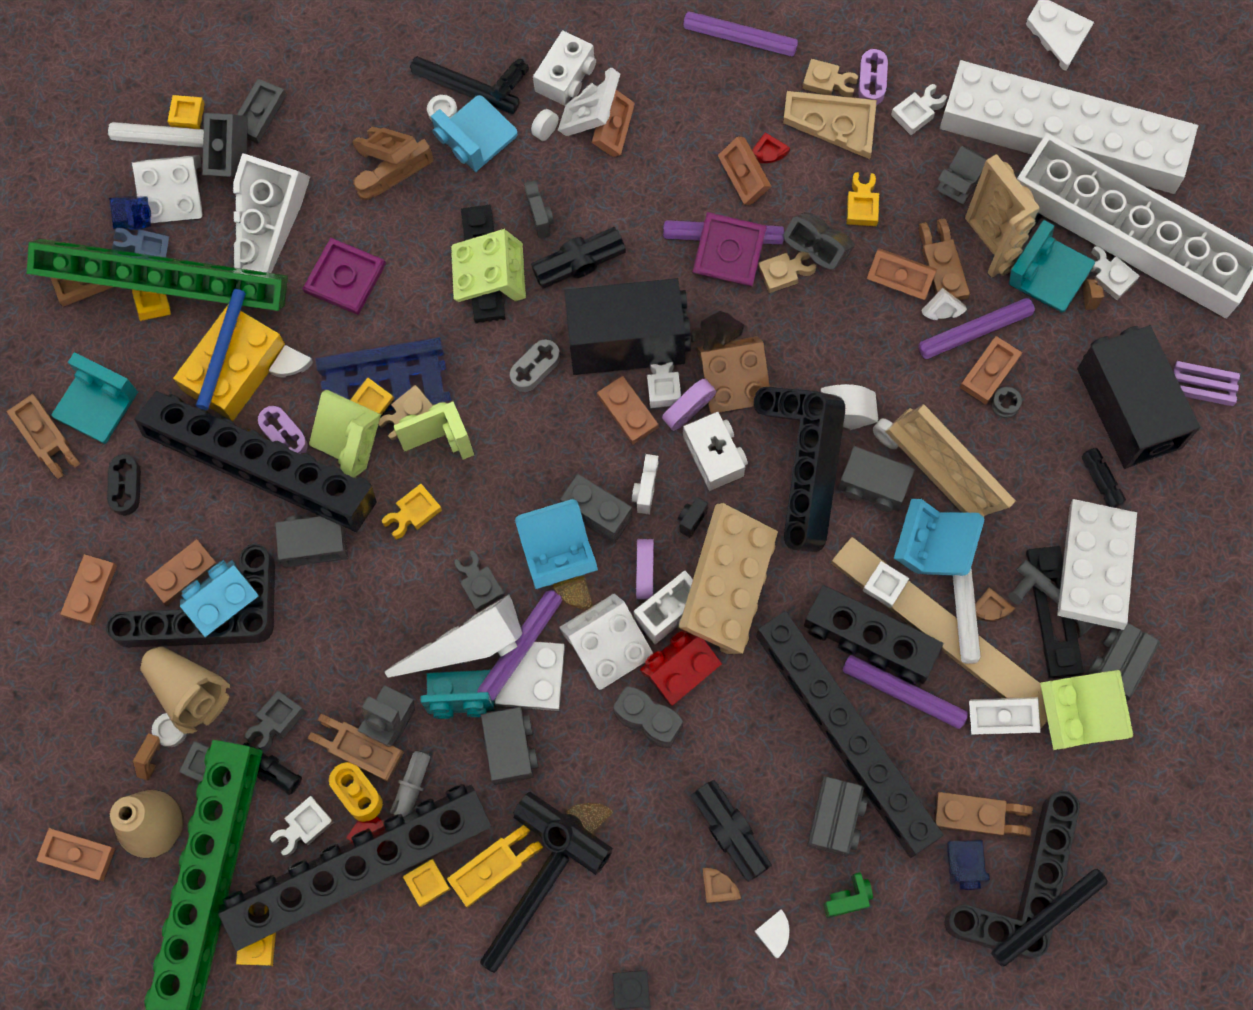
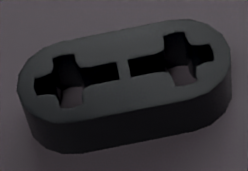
(116, 484)

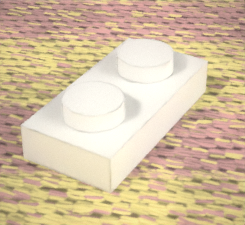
(1005, 715)

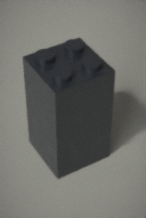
(627, 326)
(1137, 396)

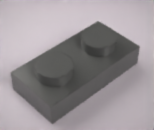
(261, 108)

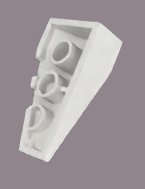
(265, 211)
(480, 637)

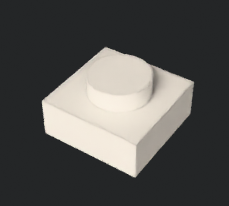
(885, 584)

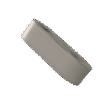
(540, 370)

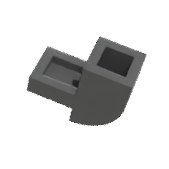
(962, 175)
(386, 716)

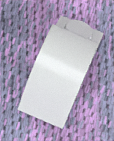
(859, 404)

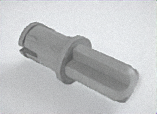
(410, 786)

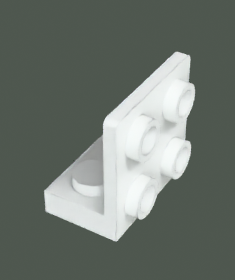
(170, 187)
(607, 641)

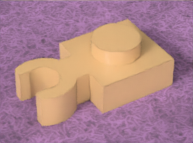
(824, 77)
(782, 272)
(410, 403)

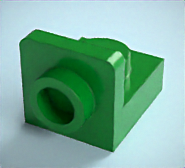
(844, 903)

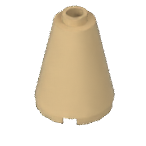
(184, 688)
(147, 823)

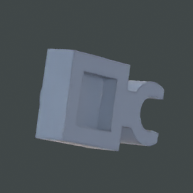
(143, 243)

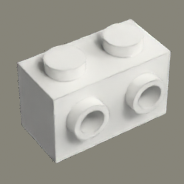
(564, 68)

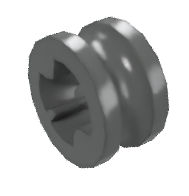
(1000, 395)

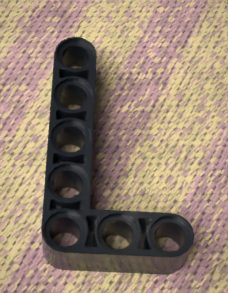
(814, 463)
(176, 620)
(1034, 887)

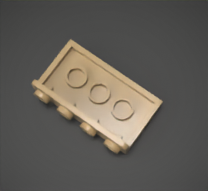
(1002, 214)
(728, 579)

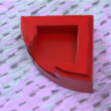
(769, 149)

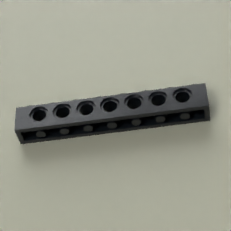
(159, 423)
(848, 735)
(247, 929)

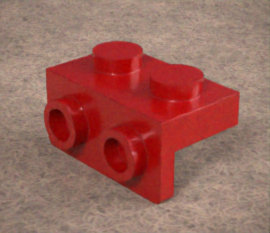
(680, 666)

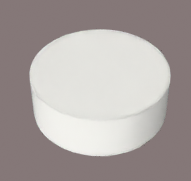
(444, 103)
(544, 124)
(879, 431)
(167, 732)

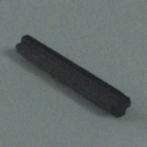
(461, 83)
(524, 911)
(1049, 917)

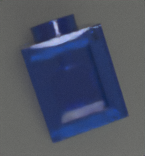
(130, 212)
(967, 864)

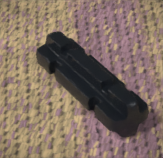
(509, 79)
(1103, 478)

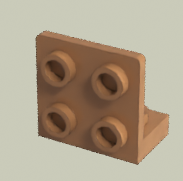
(734, 372)

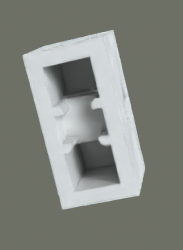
(715, 468)
(664, 609)

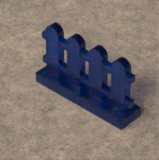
(399, 372)

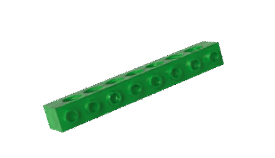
(155, 274)
(218, 869)

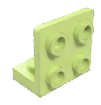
(487, 266)
(438, 421)
(344, 431)
(1086, 709)

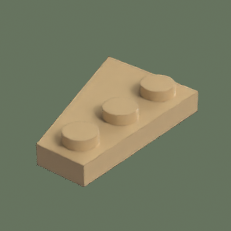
(834, 119)

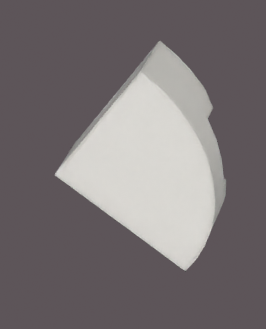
(943, 306)
(290, 363)
(775, 933)

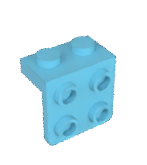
(474, 132)
(938, 540)
(555, 543)
(216, 597)

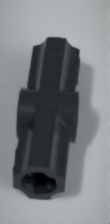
(578, 257)
(731, 830)
(579, 842)

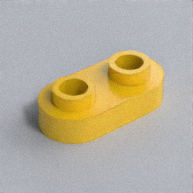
(357, 793)

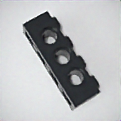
(892, 633)

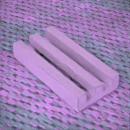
(1208, 372)

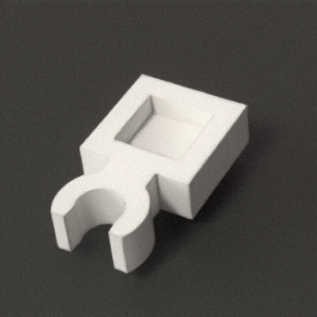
(917, 111)
(1113, 276)
(663, 385)
(644, 491)
(305, 823)

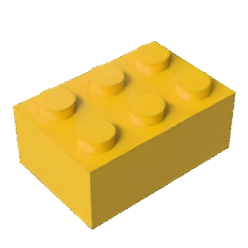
(244, 368)

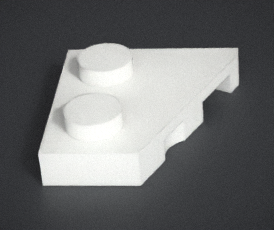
(1059, 30)
(590, 107)
(536, 679)

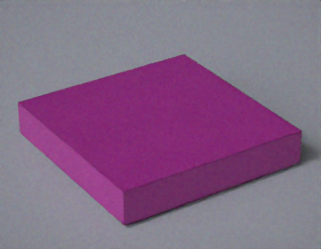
(729, 249)
(344, 276)

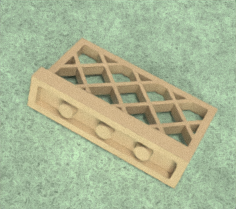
(948, 463)

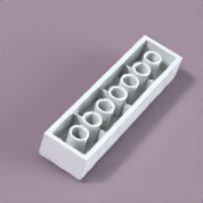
(1021, 111)
(1139, 226)

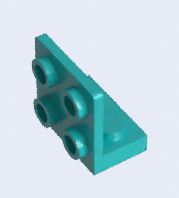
(1050, 269)
(94, 399)
(456, 694)

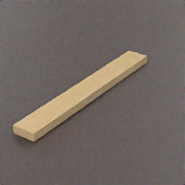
(933, 620)

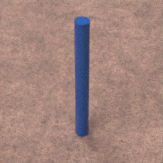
(220, 349)

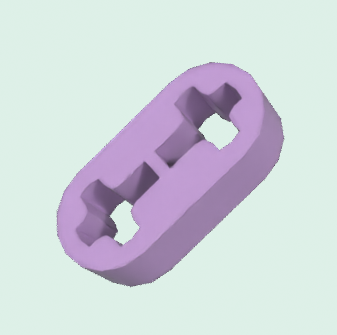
(867, 76)
(689, 404)
(287, 425)
(644, 576)

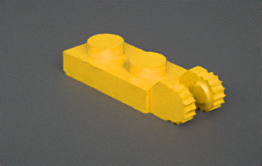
(491, 867)

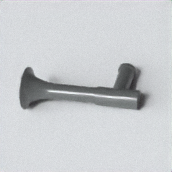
(1035, 578)

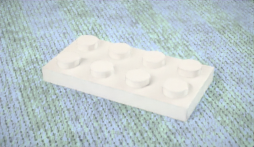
(1097, 564)

